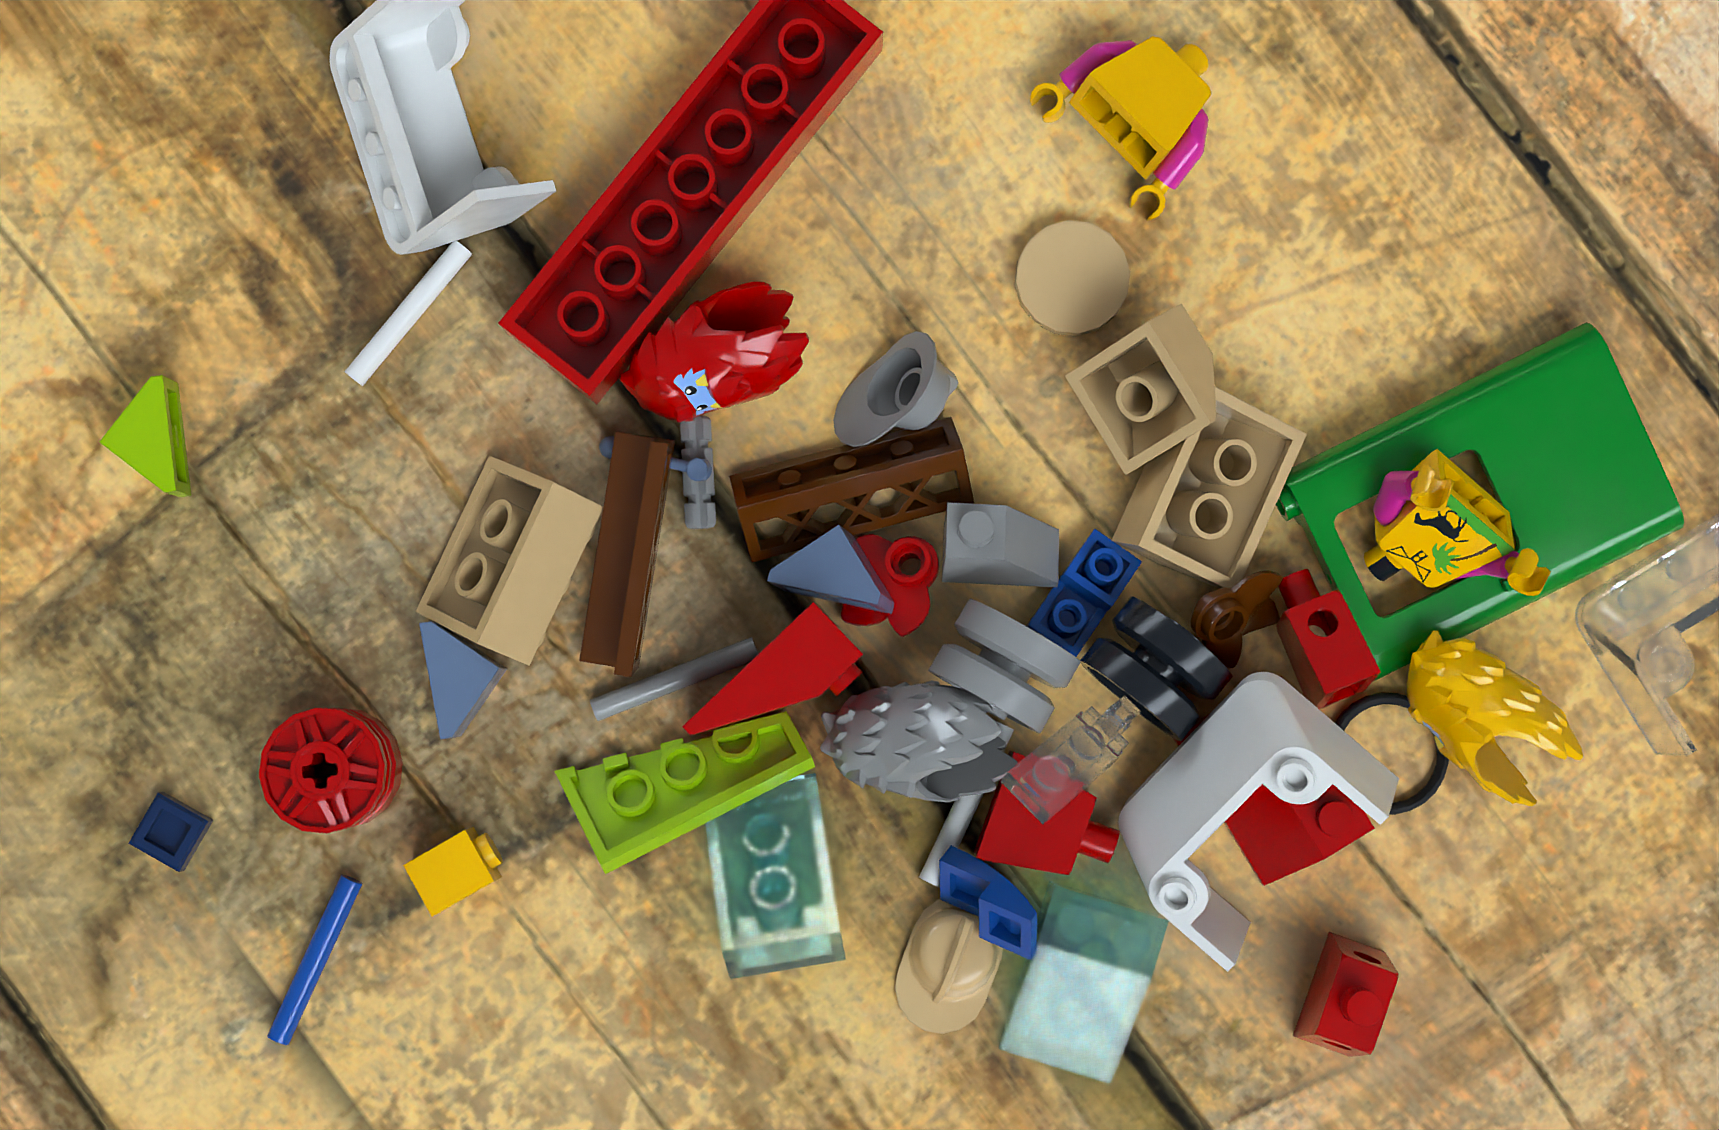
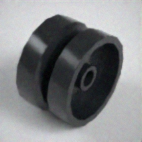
(1161, 661)

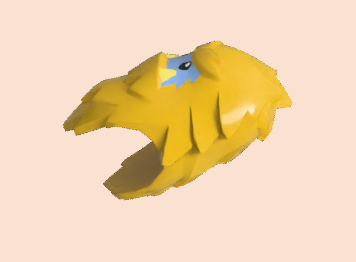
(1472, 698)

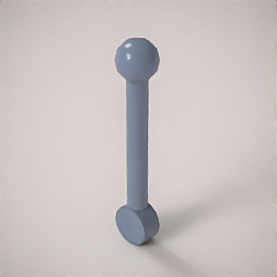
(697, 469)

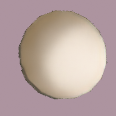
(1072, 278)

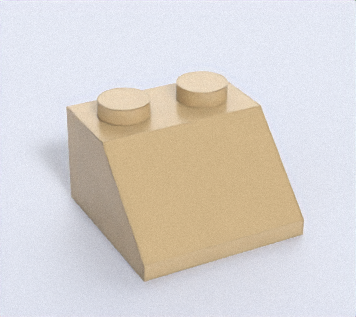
(1149, 388)

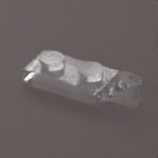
(1071, 759)

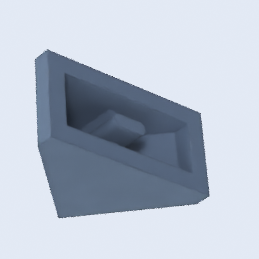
(833, 571)
(458, 678)

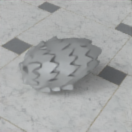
(917, 742)

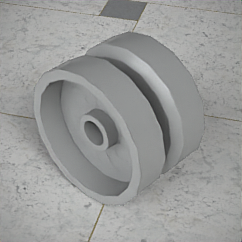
(1005, 664)

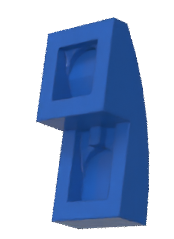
(1002, 910)

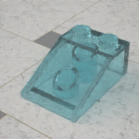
(775, 882)
(1083, 982)

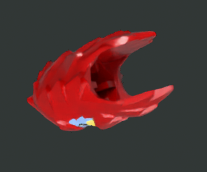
(717, 354)

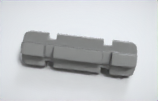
(699, 511)

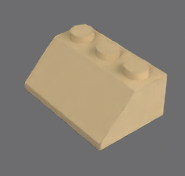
(1212, 494)
(509, 560)

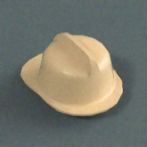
(945, 970)

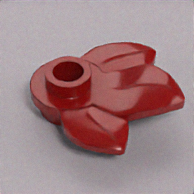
(907, 591)

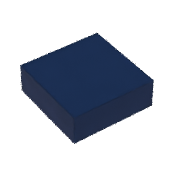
(170, 831)

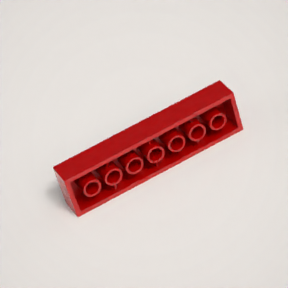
(690, 187)

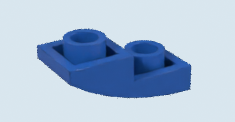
(1084, 593)

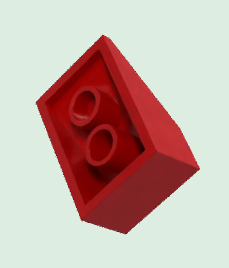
(790, 670)

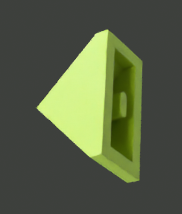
(152, 436)

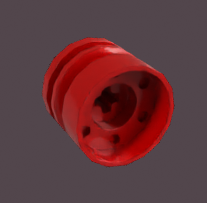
(365, 760)

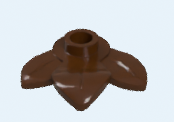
(1230, 613)

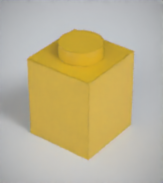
(454, 869)

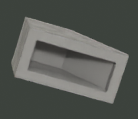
(998, 547)

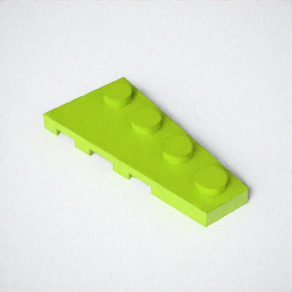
(664, 793)

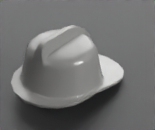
(898, 390)

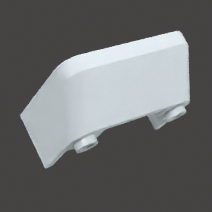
(414, 129)
(1251, 739)

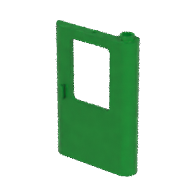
(1558, 456)

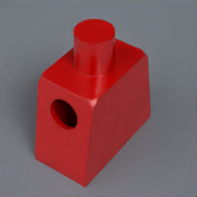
(1326, 665)
(1019, 839)
(1347, 997)

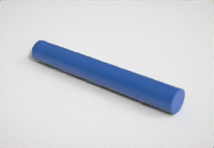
(314, 960)

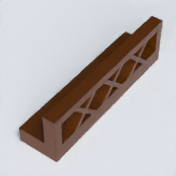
(850, 478)
(627, 551)

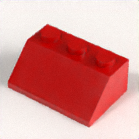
(1289, 837)

